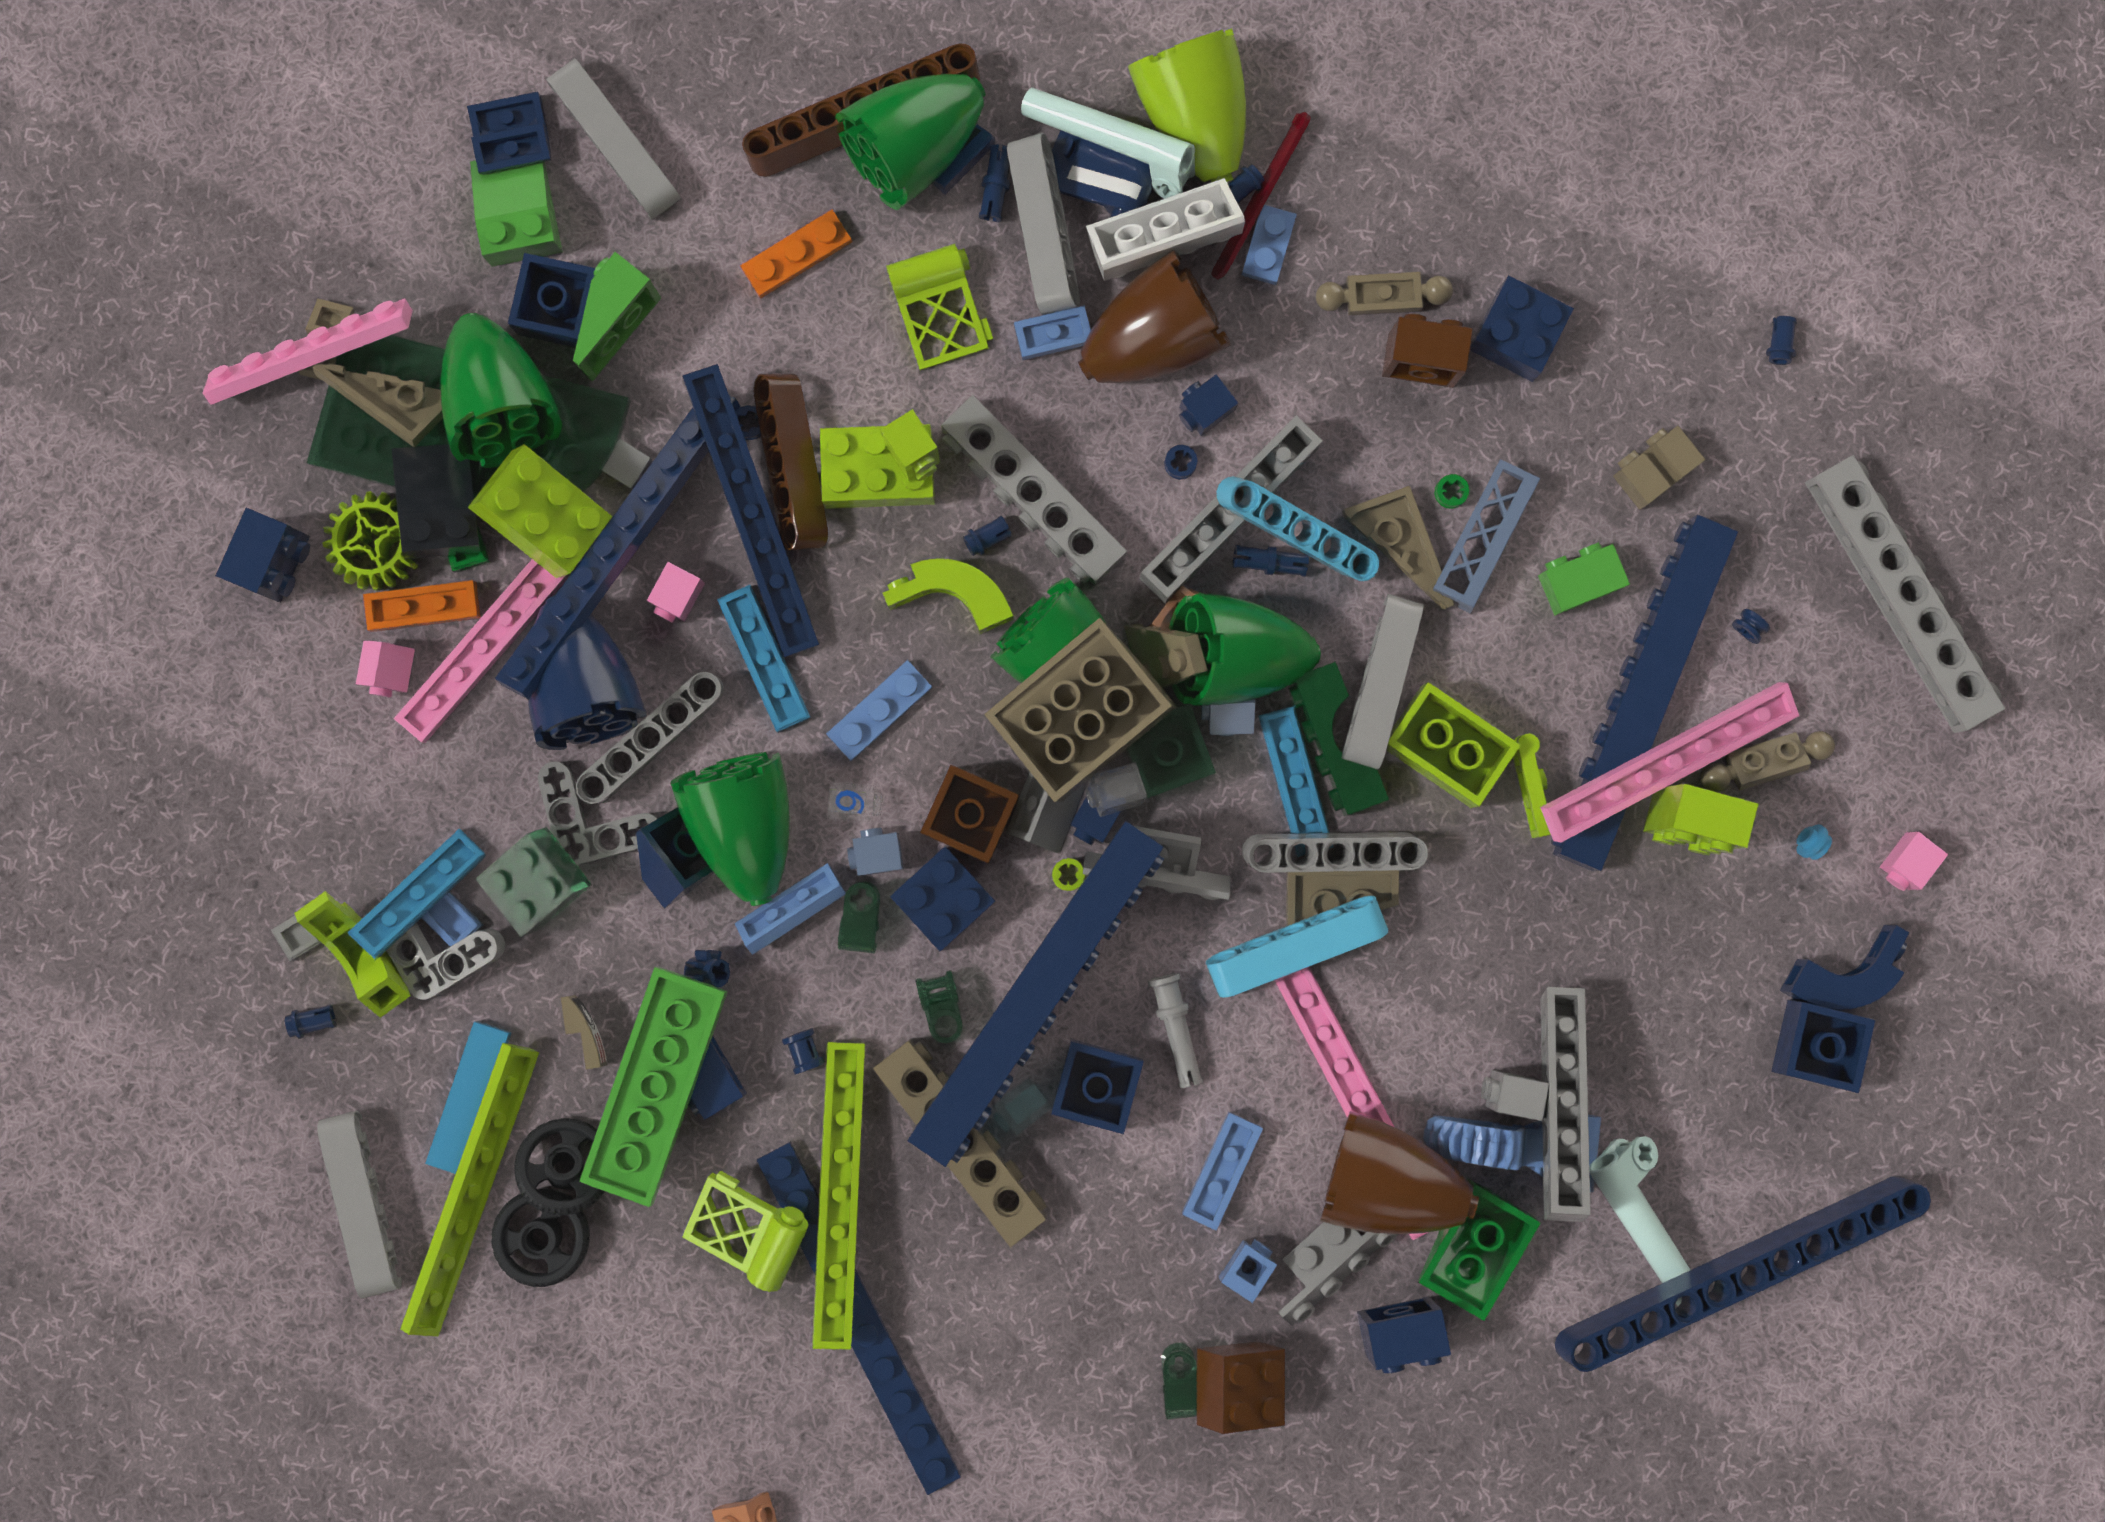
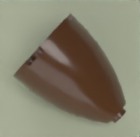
(1153, 327)
(1393, 1183)

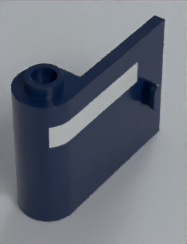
(1101, 174)

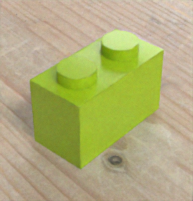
(911, 446)

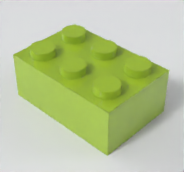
(863, 472)
(540, 511)
(1451, 745)
(1700, 818)

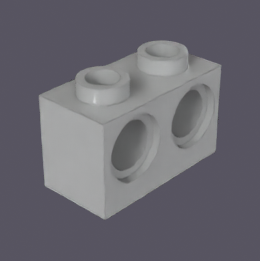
(1515, 1094)

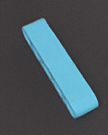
(1282, 526)
(1297, 946)

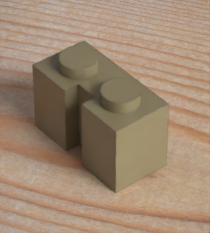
(1658, 467)

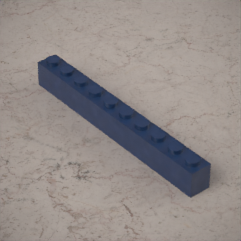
(1652, 670)

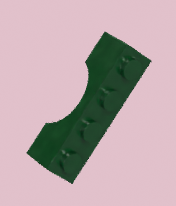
(1353, 784)

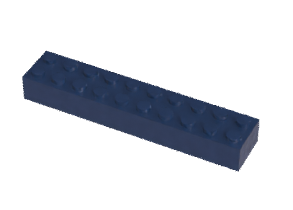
(1035, 993)

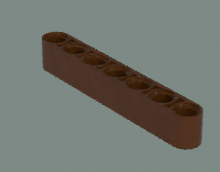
(811, 121)

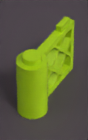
(928, 277)
(774, 1239)

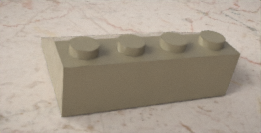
(1080, 710)

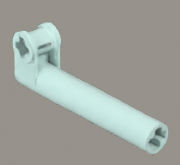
(1168, 158)
(1617, 1176)

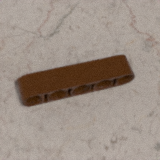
(790, 461)

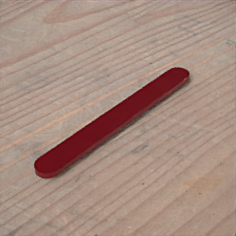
(1260, 197)

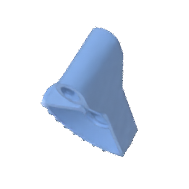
(1497, 1144)

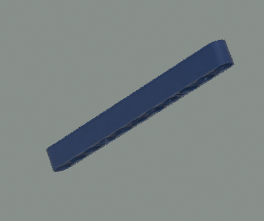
(1727, 1270)

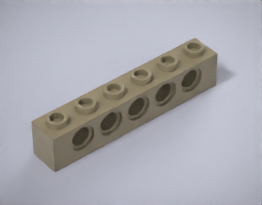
(1010, 1222)

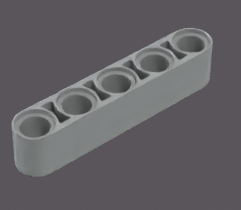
(613, 138)
(1043, 224)
(1383, 682)
(633, 745)
(1350, 859)
(357, 1204)

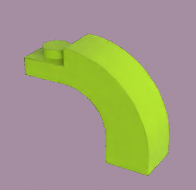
(957, 579)
(374, 981)

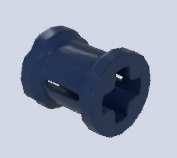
(803, 1051)

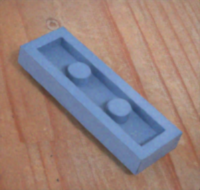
(879, 710)
(790, 908)
(1222, 1171)

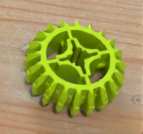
(344, 549)

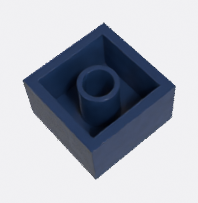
(550, 299)
(1521, 328)
(264, 555)
(942, 899)
(1823, 1046)
(1097, 1086)
(1404, 1334)

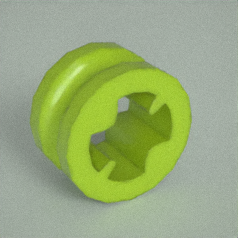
(1056, 874)

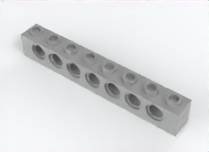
(1904, 616)

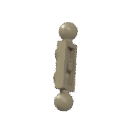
(1384, 293)
(1767, 761)

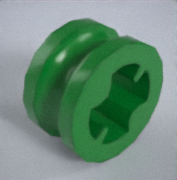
(1450, 480)

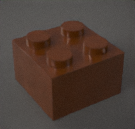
(1427, 351)
(969, 814)
(1240, 1387)

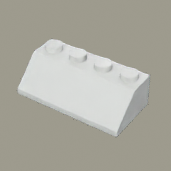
(1175, 223)

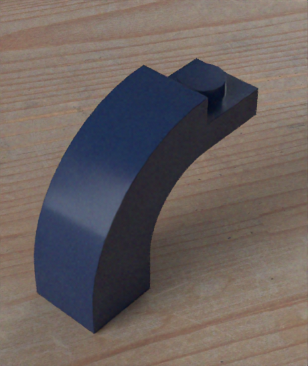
(1854, 989)

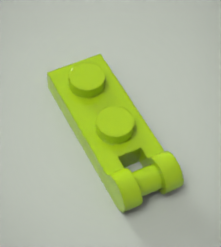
(1532, 783)

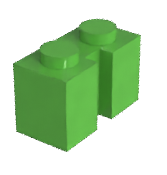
(1584, 578)

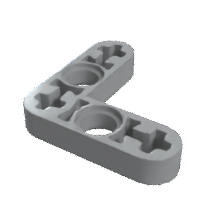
(590, 836)
(438, 966)

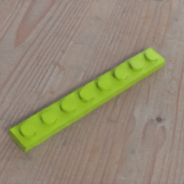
(469, 1190)
(838, 1196)

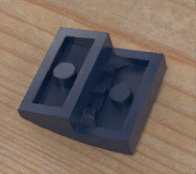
(509, 133)

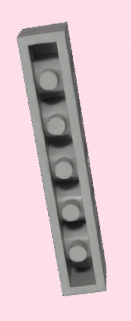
(975, 419)
(1215, 523)
(1566, 1107)

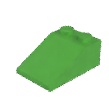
(514, 213)
(614, 309)

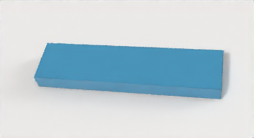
(763, 658)
(1293, 774)
(417, 894)
(466, 1095)

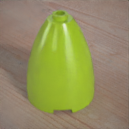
(1198, 98)

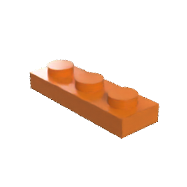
(796, 253)
(421, 606)

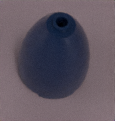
(584, 691)

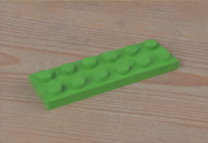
(653, 1086)

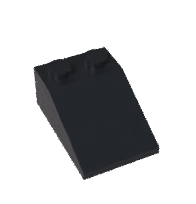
(434, 502)

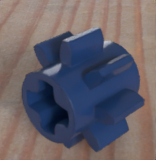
(708, 968)

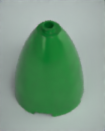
(910, 132)
(492, 384)
(1050, 627)
(1244, 649)
(739, 821)

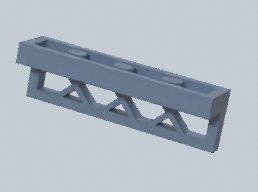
(1496, 546)

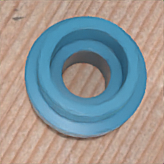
(1813, 842)

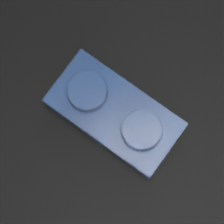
(1269, 244)
(1052, 332)

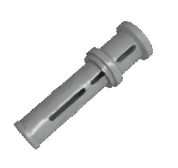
(1173, 1011)

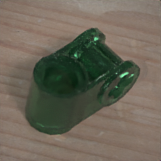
(859, 925)
(940, 1004)
(1181, 1385)

